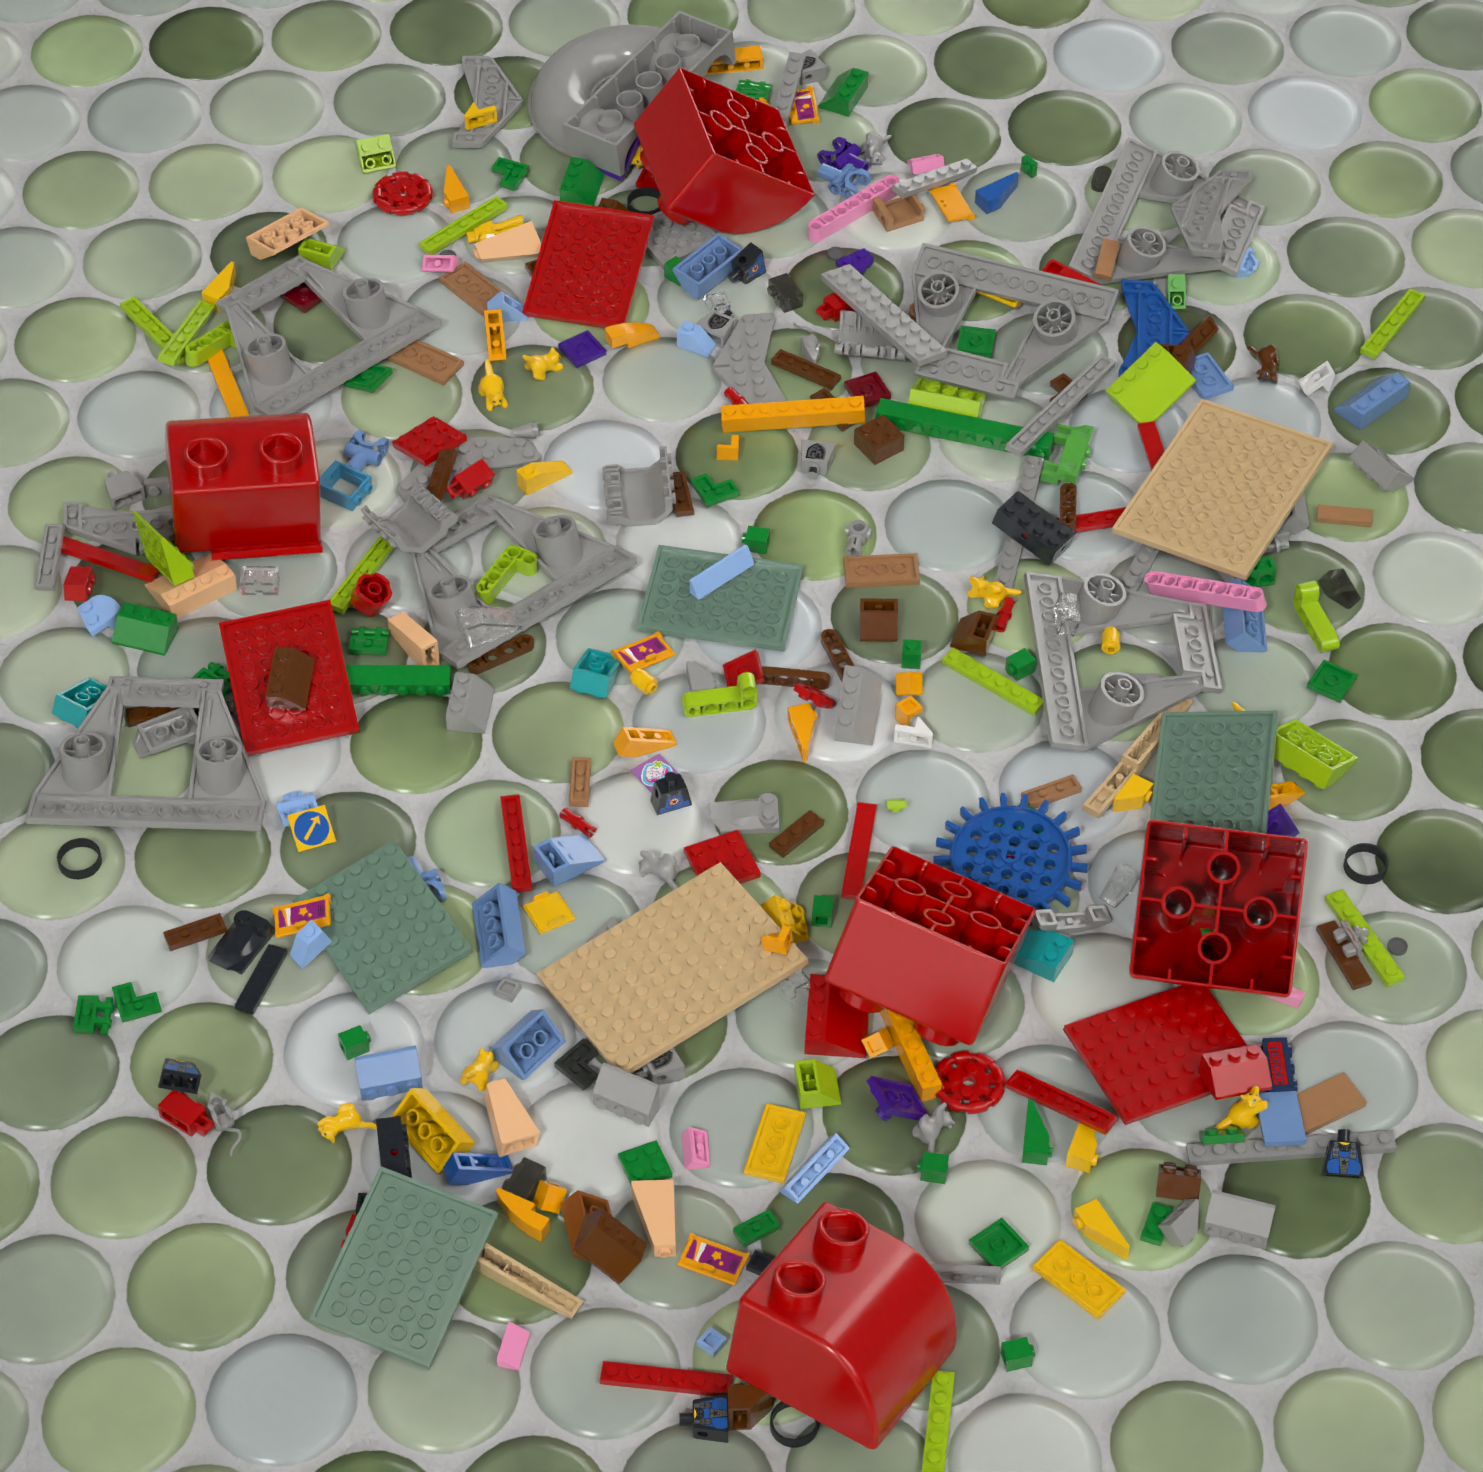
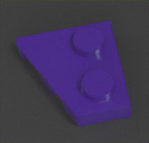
(859, 260)

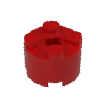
(371, 594)

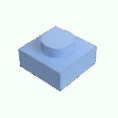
(711, 1341)

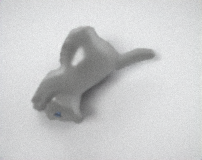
(873, 146)
(664, 867)
(930, 1126)

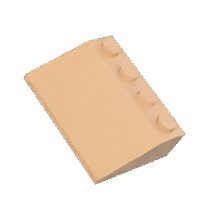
(284, 233)
(211, 582)

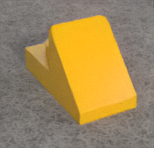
(479, 117)

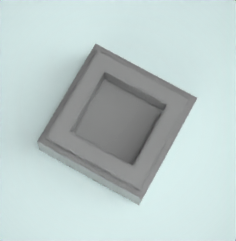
(507, 989)

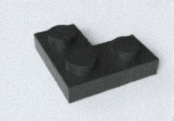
(574, 1064)

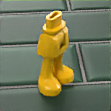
(489, 229)

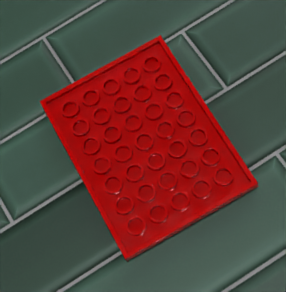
(588, 265)
(249, 655)
(1152, 1049)

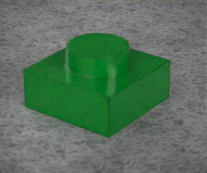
(1029, 166)

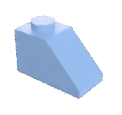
(510, 307)
(695, 339)
(308, 944)

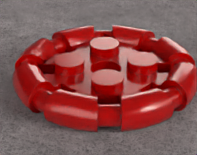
(414, 186)
(970, 1072)

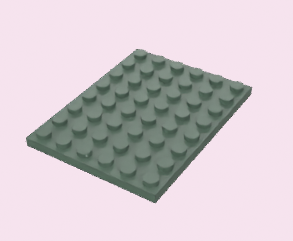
(745, 611)
(1215, 769)
(386, 927)
(404, 1267)

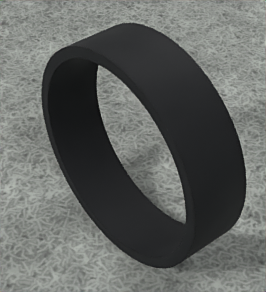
(644, 191)
(74, 843)
(1370, 848)
(793, 1443)

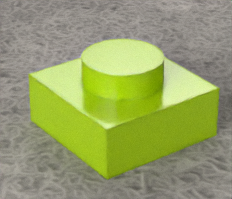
(896, 805)

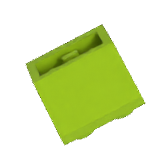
(375, 153)
(321, 253)
(816, 1084)

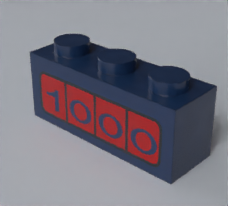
(1279, 1063)

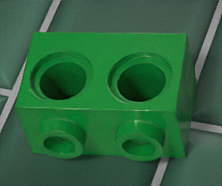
(1263, 573)

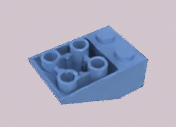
(566, 857)

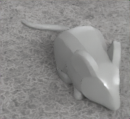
(809, 346)
(222, 1117)

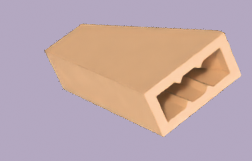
(509, 245)
(414, 640)
(509, 1121)
(656, 1210)

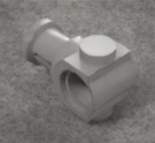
(857, 534)

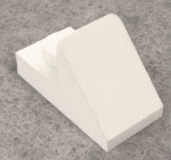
(1317, 378)
(918, 735)

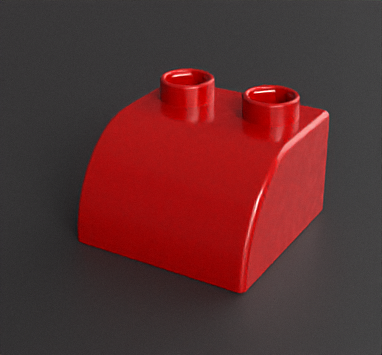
(720, 157)
(243, 481)
(1226, 881)
(928, 947)
(844, 1326)

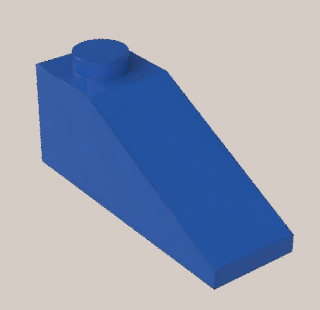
(995, 194)
(475, 1168)

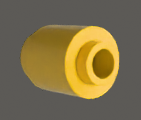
(1110, 640)
(644, 681)

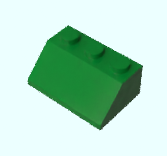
(845, 92)
(581, 182)
(145, 628)

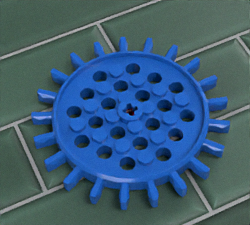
(1013, 859)

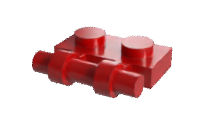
(818, 697)

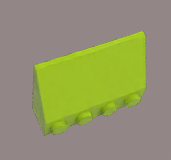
(1150, 385)
(947, 398)
(163, 554)
(1311, 754)

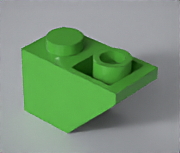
(1175, 290)

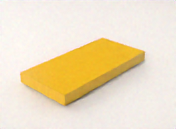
(775, 1143)
(1079, 1279)

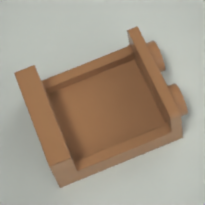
(898, 212)

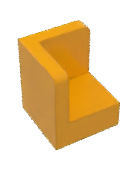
(729, 452)
(909, 683)
(906, 710)
(780, 942)
(878, 1042)
(549, 1196)

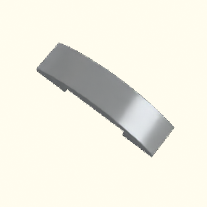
(1073, 922)

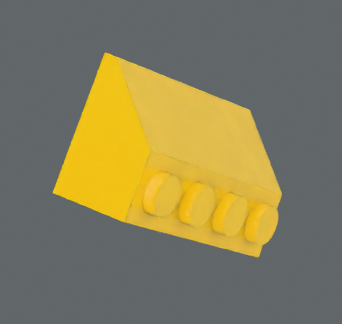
(432, 1128)

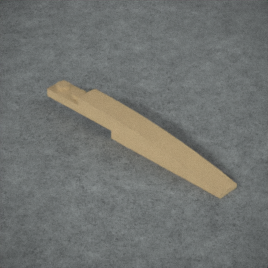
(1132, 762)
(526, 1282)

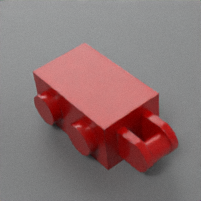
(832, 307)
(471, 480)
(79, 583)
(185, 1114)

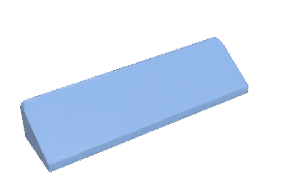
(721, 572)
(814, 1168)

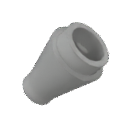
(528, 430)

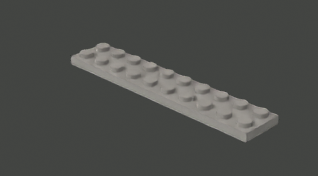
(884, 315)

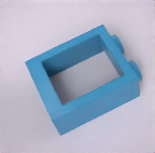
(333, 474)

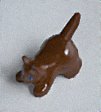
(1268, 360)

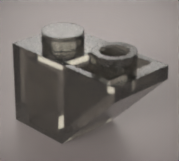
(1339, 588)

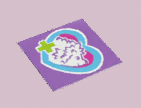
(652, 770)

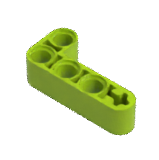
(209, 344)
(511, 560)
(1314, 618)
(723, 699)

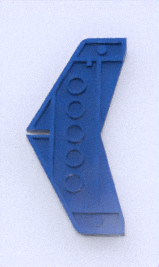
(1152, 319)

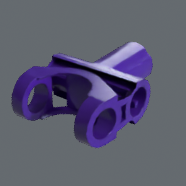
(845, 154)

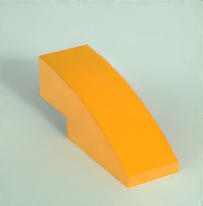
(630, 334)
(523, 1214)

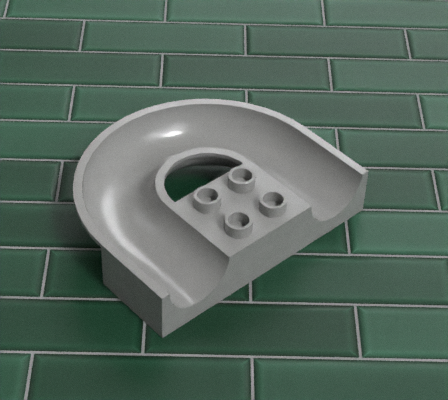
(631, 69)

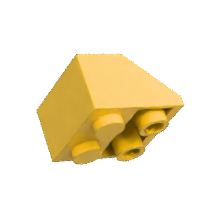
(787, 914)

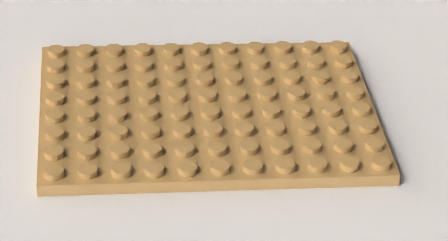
(1222, 488)
(670, 970)

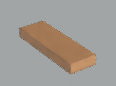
(1106, 259)
(1344, 515)
(580, 782)
(1053, 791)

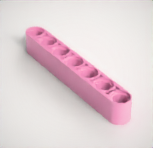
(851, 209)
(1205, 591)

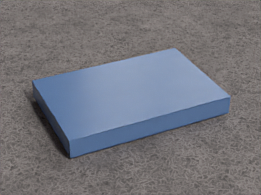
(1209, 377)
(1282, 1120)

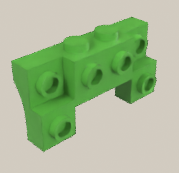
(1073, 458)

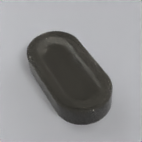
(1100, 178)

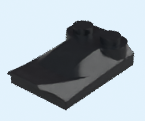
(242, 942)

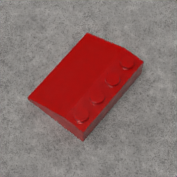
(832, 1024)

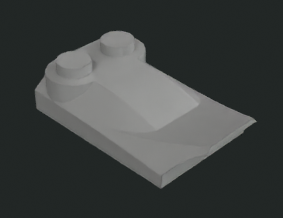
(166, 732)
(746, 815)

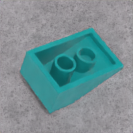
(595, 673)
(77, 701)
(1044, 953)

